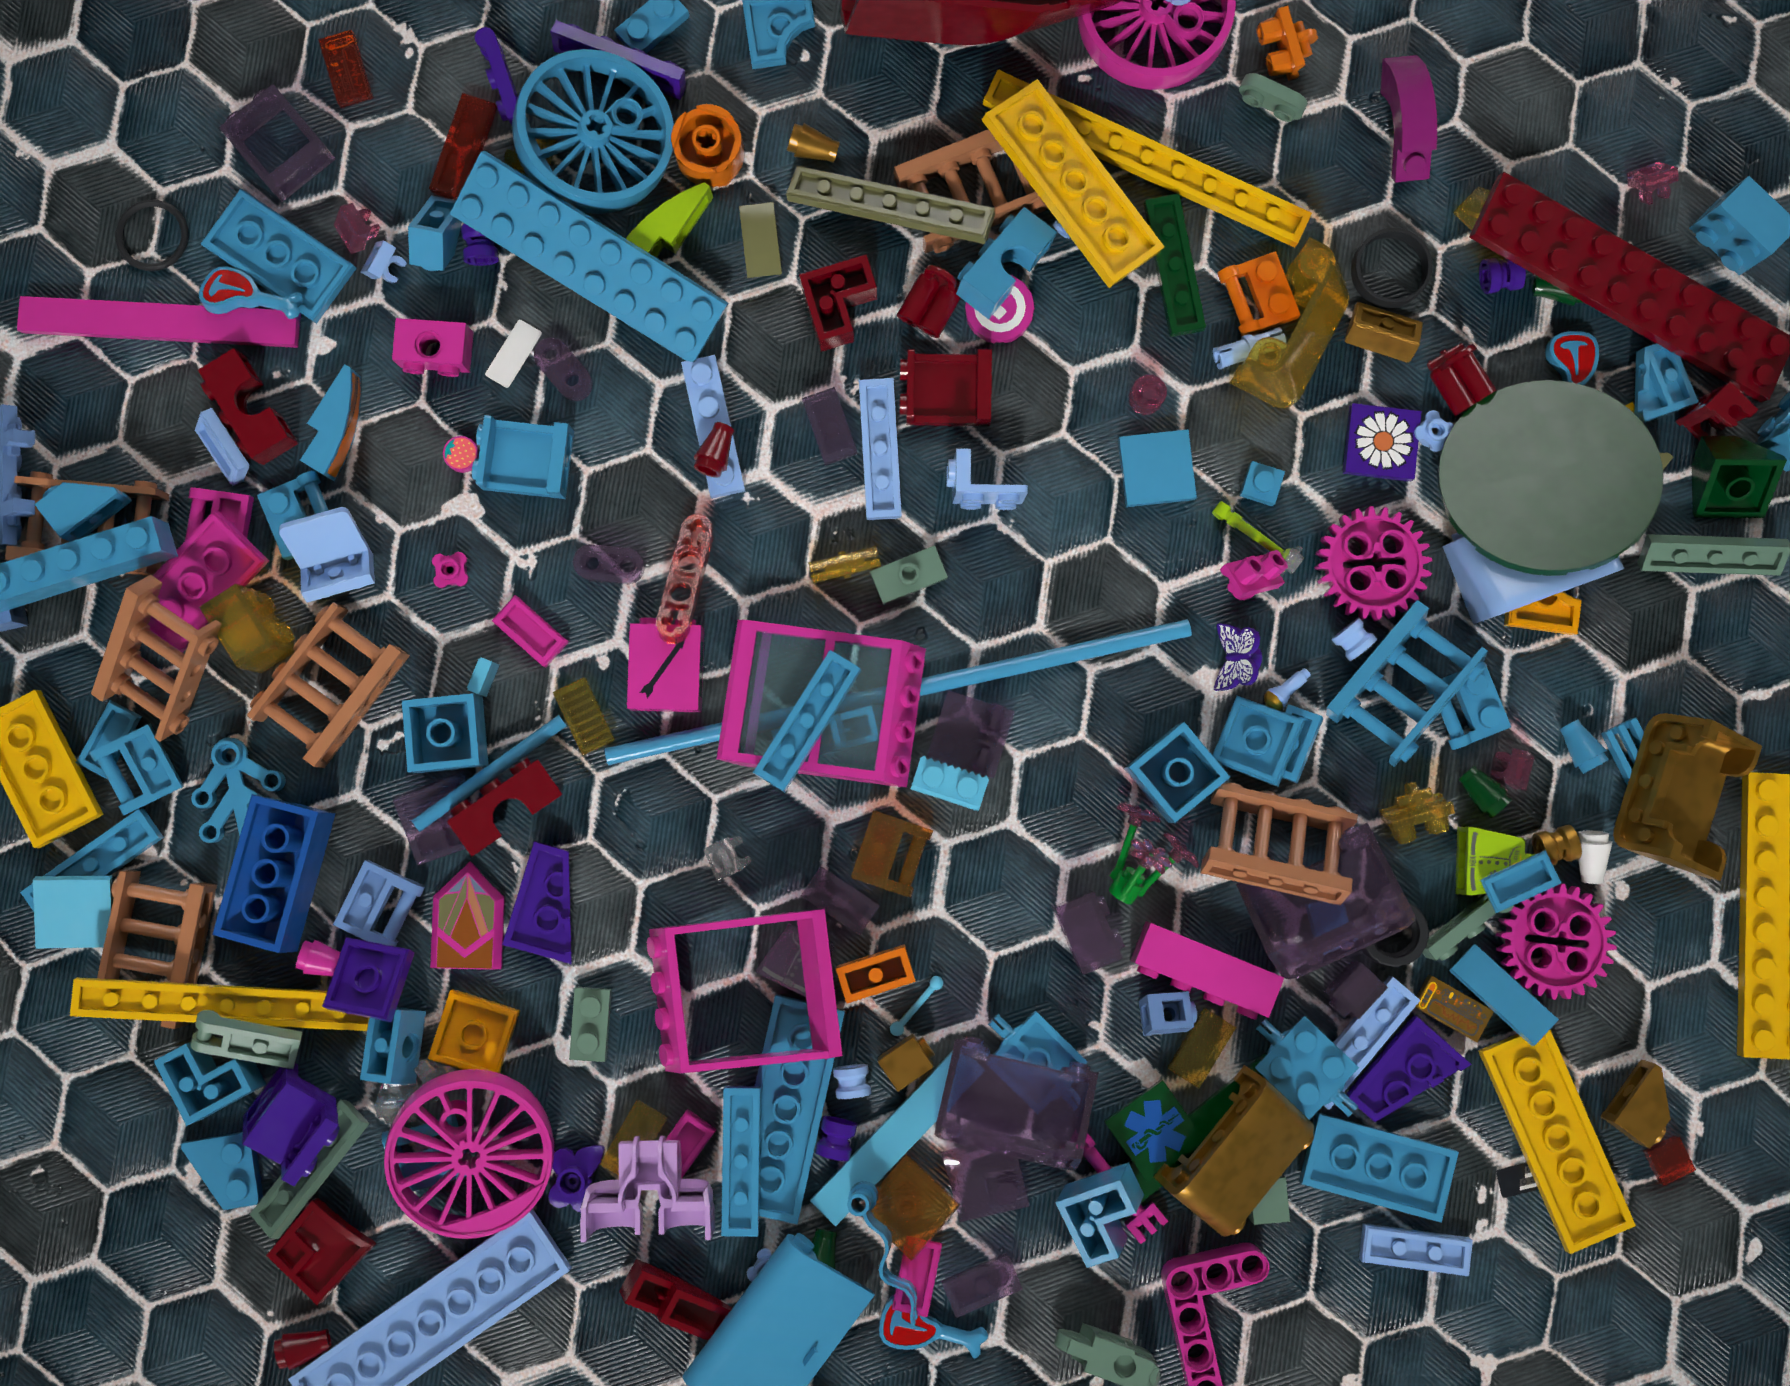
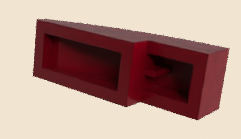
(673, 1300)

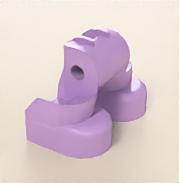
(648, 1167)

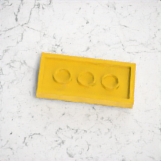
(42, 772)

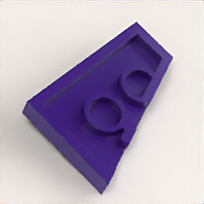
(542, 907)

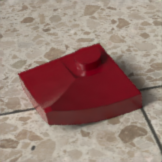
(319, 1250)

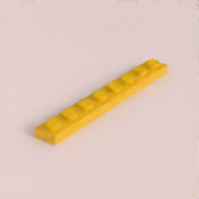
(184, 1001)

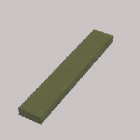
(891, 204)

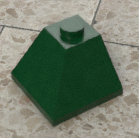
(1733, 478)

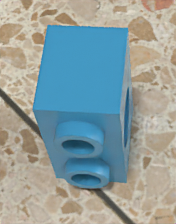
(393, 1048)

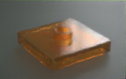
(912, 1206)

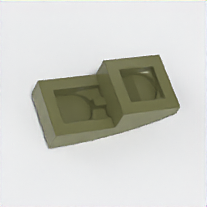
(760, 239)

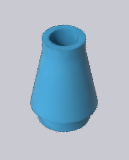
(1583, 747)

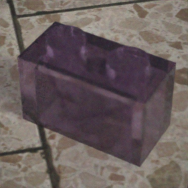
(1088, 931)

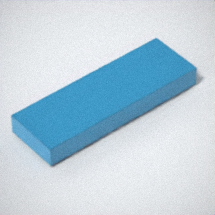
(1503, 995)

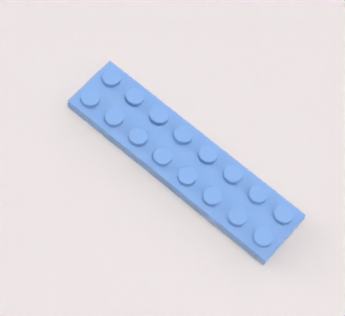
(443, 1311)

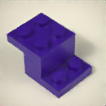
(291, 1123)

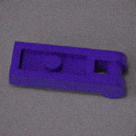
(498, 73)

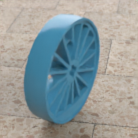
(576, 130)

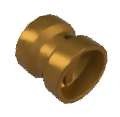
(1559, 845)

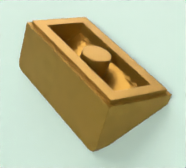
(1384, 332)

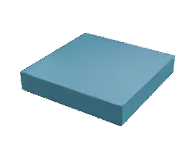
(71, 911)

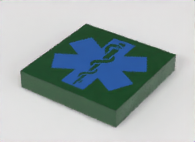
(1154, 1130)

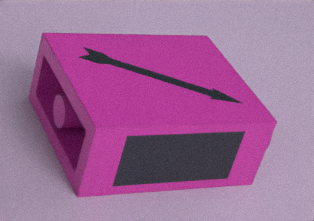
(663, 673)

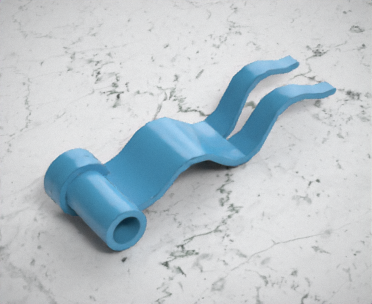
(869, 1194)

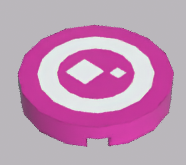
(1008, 321)

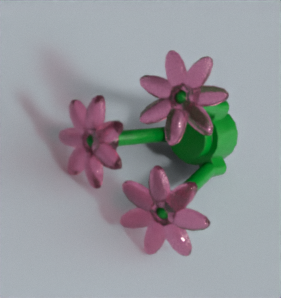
(1131, 882)

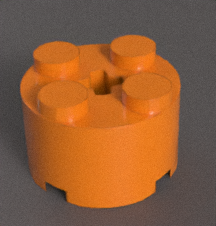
(694, 134)

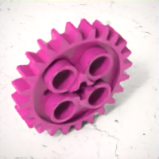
(1376, 594)
(1553, 973)

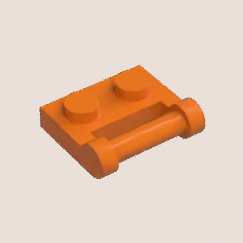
(1269, 291)

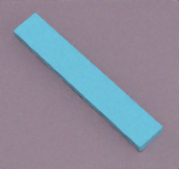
(885, 1145)

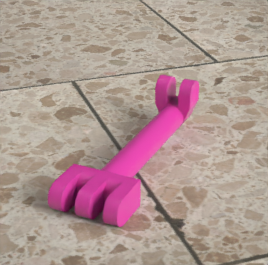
(1143, 1213)

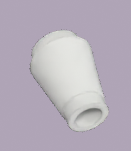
(1594, 855)

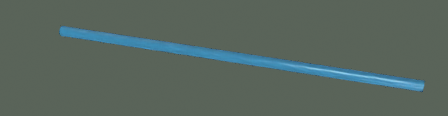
(937, 683)

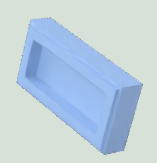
(221, 447)

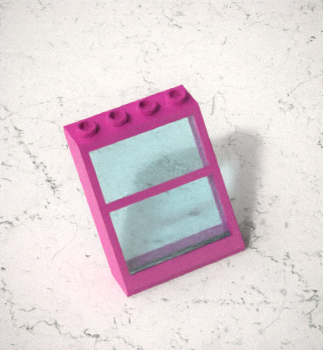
(871, 728)

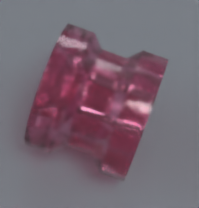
(1151, 388)

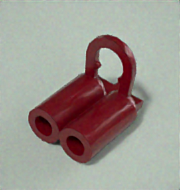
(930, 301)
(1460, 378)

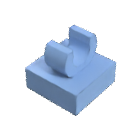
(379, 261)

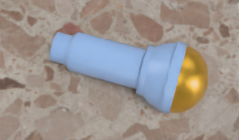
(1278, 696)

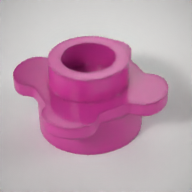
(459, 574)

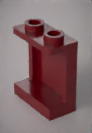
(947, 389)

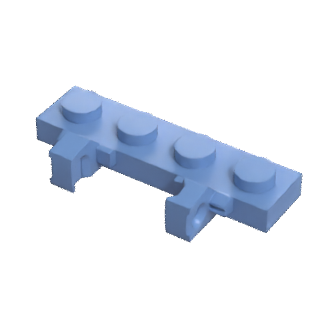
(11, 504)

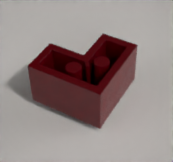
(830, 293)

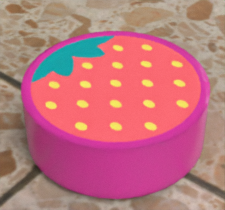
(460, 453)

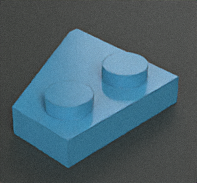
(1660, 383)
(227, 1169)

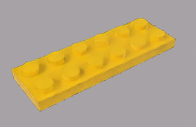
(1072, 183)
(1557, 1140)

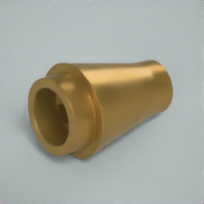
(812, 144)

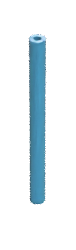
(488, 773)

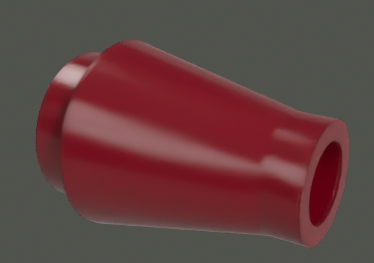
(714, 452)
(300, 1347)

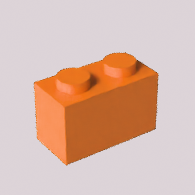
(875, 973)

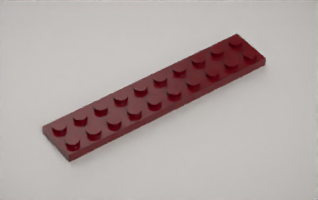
(1631, 287)

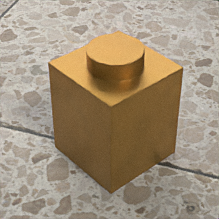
(906, 1061)

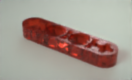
(689, 579)

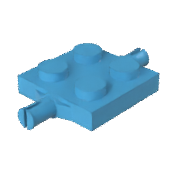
(1035, 1043)
(1306, 1067)

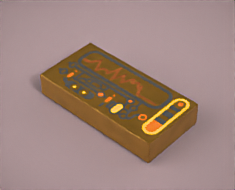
(1453, 1008)

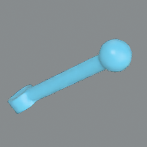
(897, 1027)

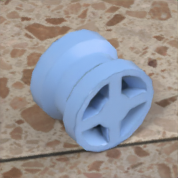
(1354, 639)
(852, 1081)

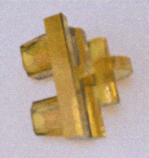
(1415, 808)

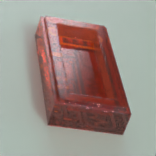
(345, 68)

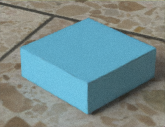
(482, 677)

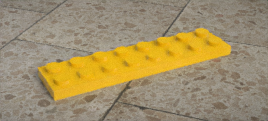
(1764, 918)

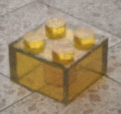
(250, 628)

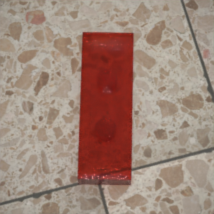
(462, 145)

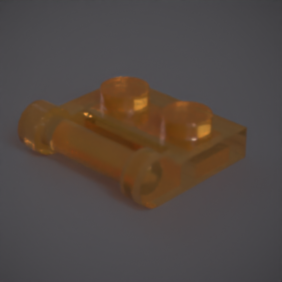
(880, 849)

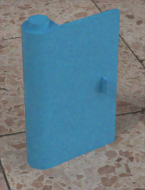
(781, 1323)

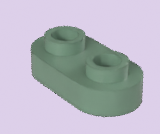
(1279, 99)

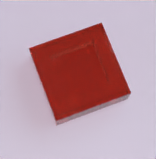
(1669, 1160)

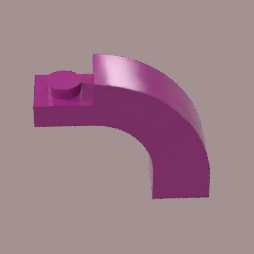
(1413, 107)

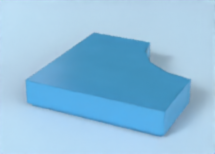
(773, 26)

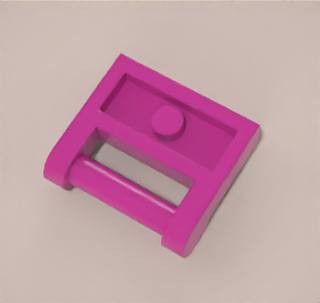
(233, 506)

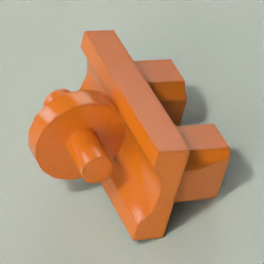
(1291, 40)

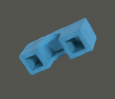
(1021, 241)

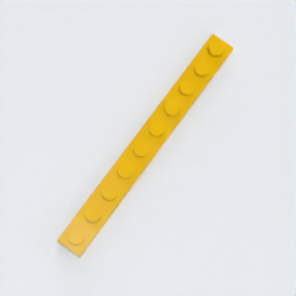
(1172, 169)

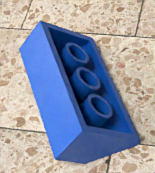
(273, 874)

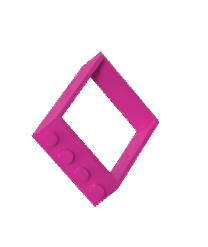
(818, 989)

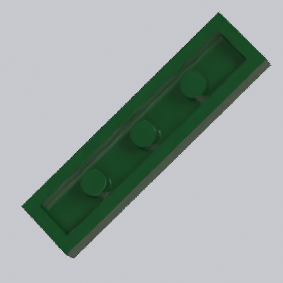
(1175, 266)

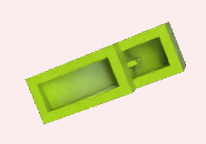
(671, 221)

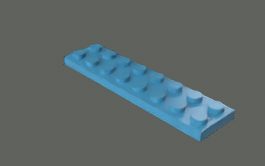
(588, 257)

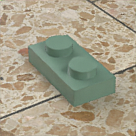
(590, 1024)

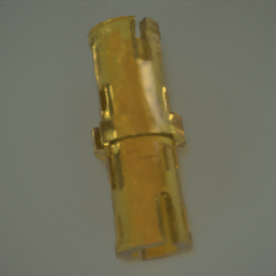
(844, 564)

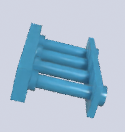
(1393, 652)

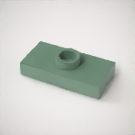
(908, 575)

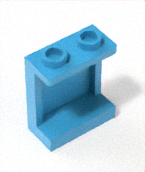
(523, 458)

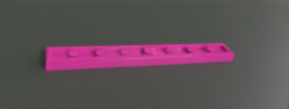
(156, 322)

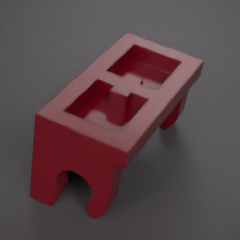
(1720, 408)

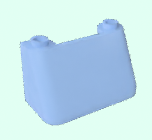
(1495, 589)

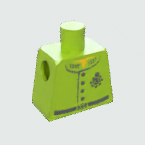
(1483, 854)

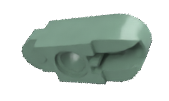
(1109, 1356)

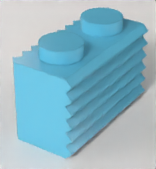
(949, 783)

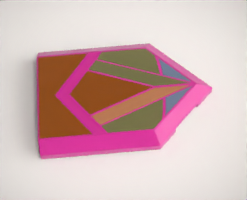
(468, 923)

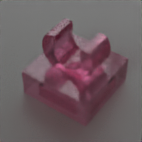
(1653, 177)
(352, 227)
(1518, 768)

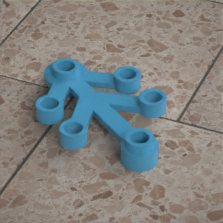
(238, 795)

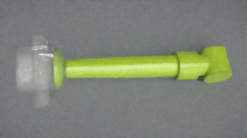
(1290, 555)

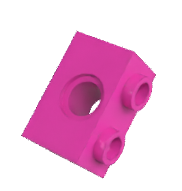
(415, 336)

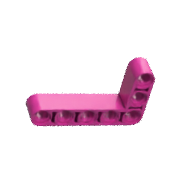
(1190, 1296)

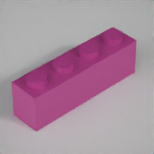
(1206, 969)

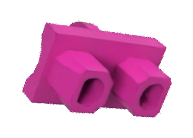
(1255, 574)

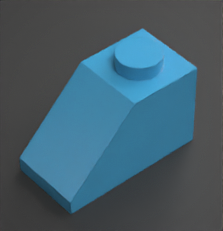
(433, 235)
(80, 508)

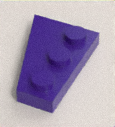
(1404, 1069)

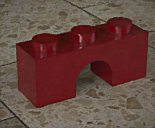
(231, 382)
(474, 821)

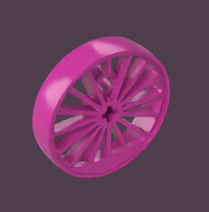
(1164, 21)
(452, 1155)

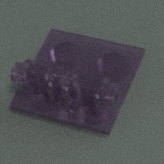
(971, 734)

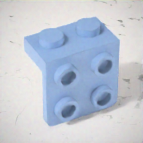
(973, 495)
(329, 553)

